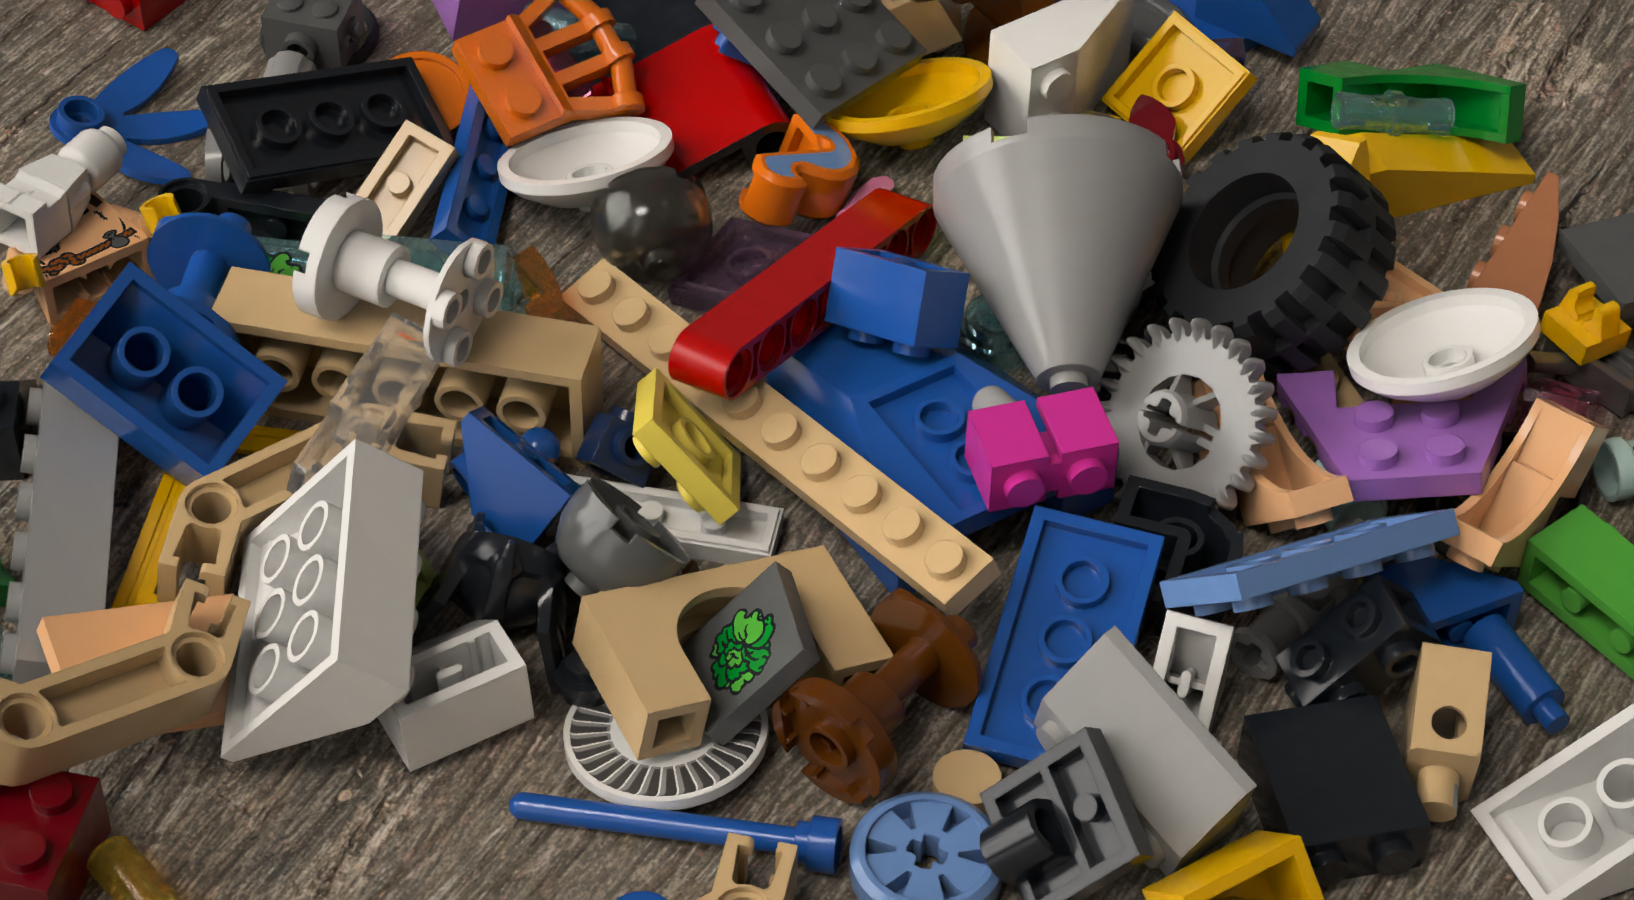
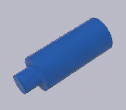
(1519, 673)

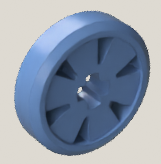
(916, 825)

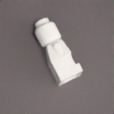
(53, 192)

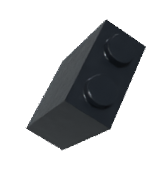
(1338, 785)

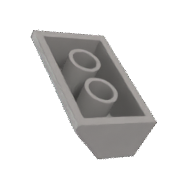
(1170, 763)

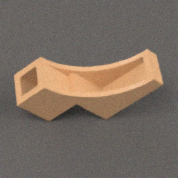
(1538, 467)
(1292, 487)

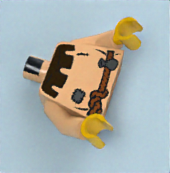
(89, 257)

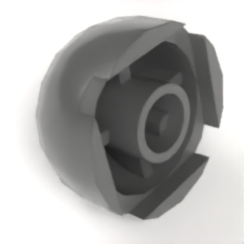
(612, 544)

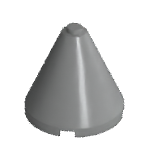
(1060, 233)

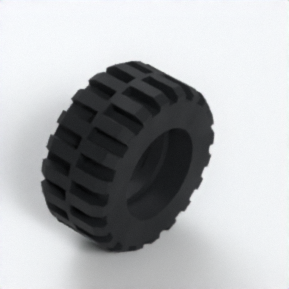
(1319, 283)

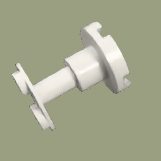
(356, 263)

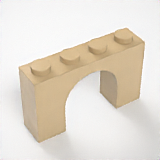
(636, 635)

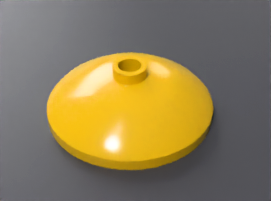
(918, 103)

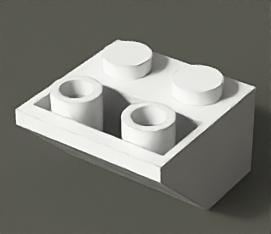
(461, 694)

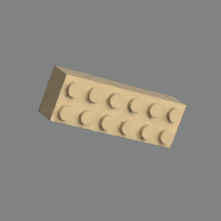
(518, 367)

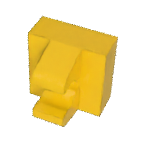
(1585, 325)

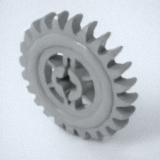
(1143, 431)

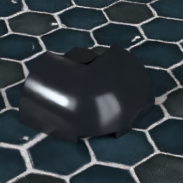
(1193, 532)

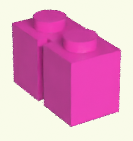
(1020, 464)

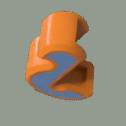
(804, 178)

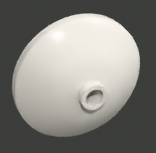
(580, 158)
(1444, 344)

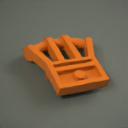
(521, 88)

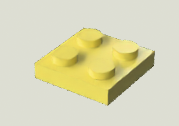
(684, 442)

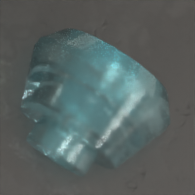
(985, 336)

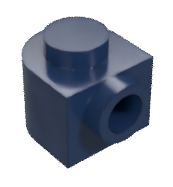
(611, 450)

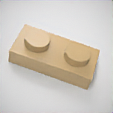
(407, 176)

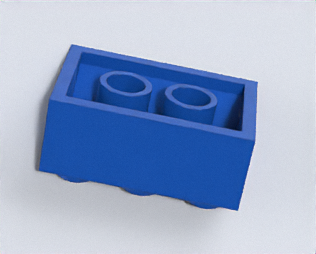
(163, 378)

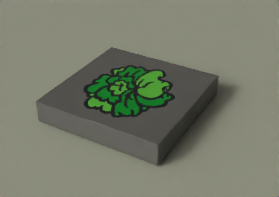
(752, 652)

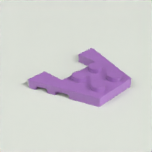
(1406, 446)

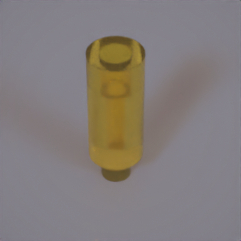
(127, 873)

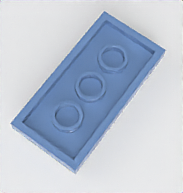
(1309, 563)

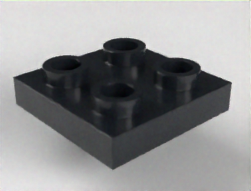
(1063, 822)

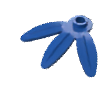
(113, 109)

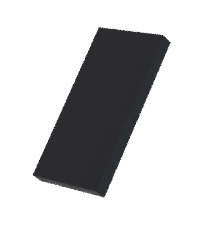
(316, 121)

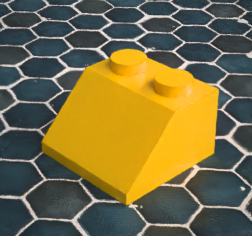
(1251, 868)

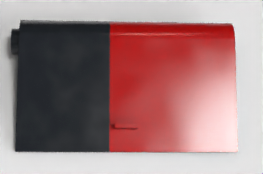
(692, 87)

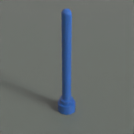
(817, 840)

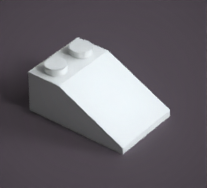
(1056, 60)
(1571, 818)

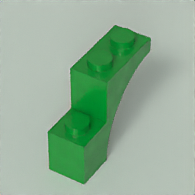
(1483, 103)

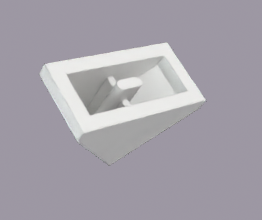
(1195, 661)

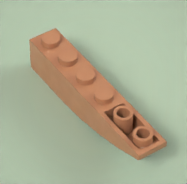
(1523, 252)

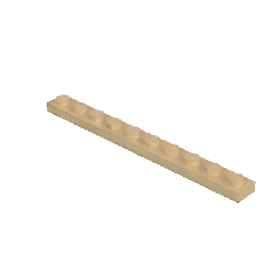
(795, 450)

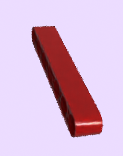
(788, 301)

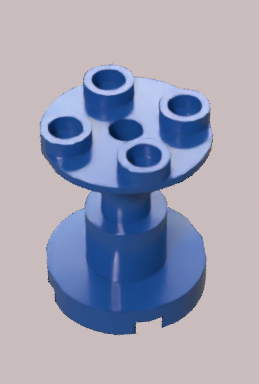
(195, 253)

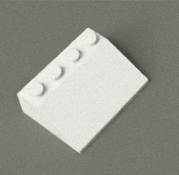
(327, 605)

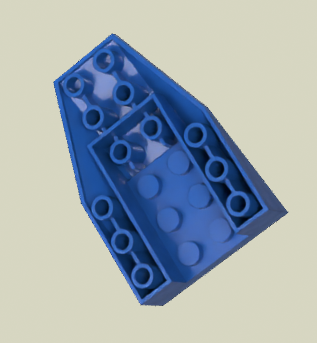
(909, 423)

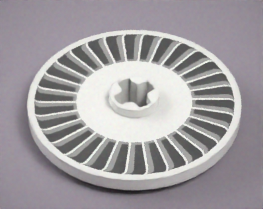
(664, 782)

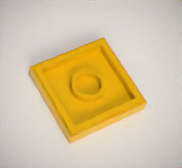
(1186, 76)

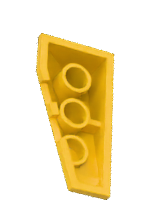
(1439, 170)

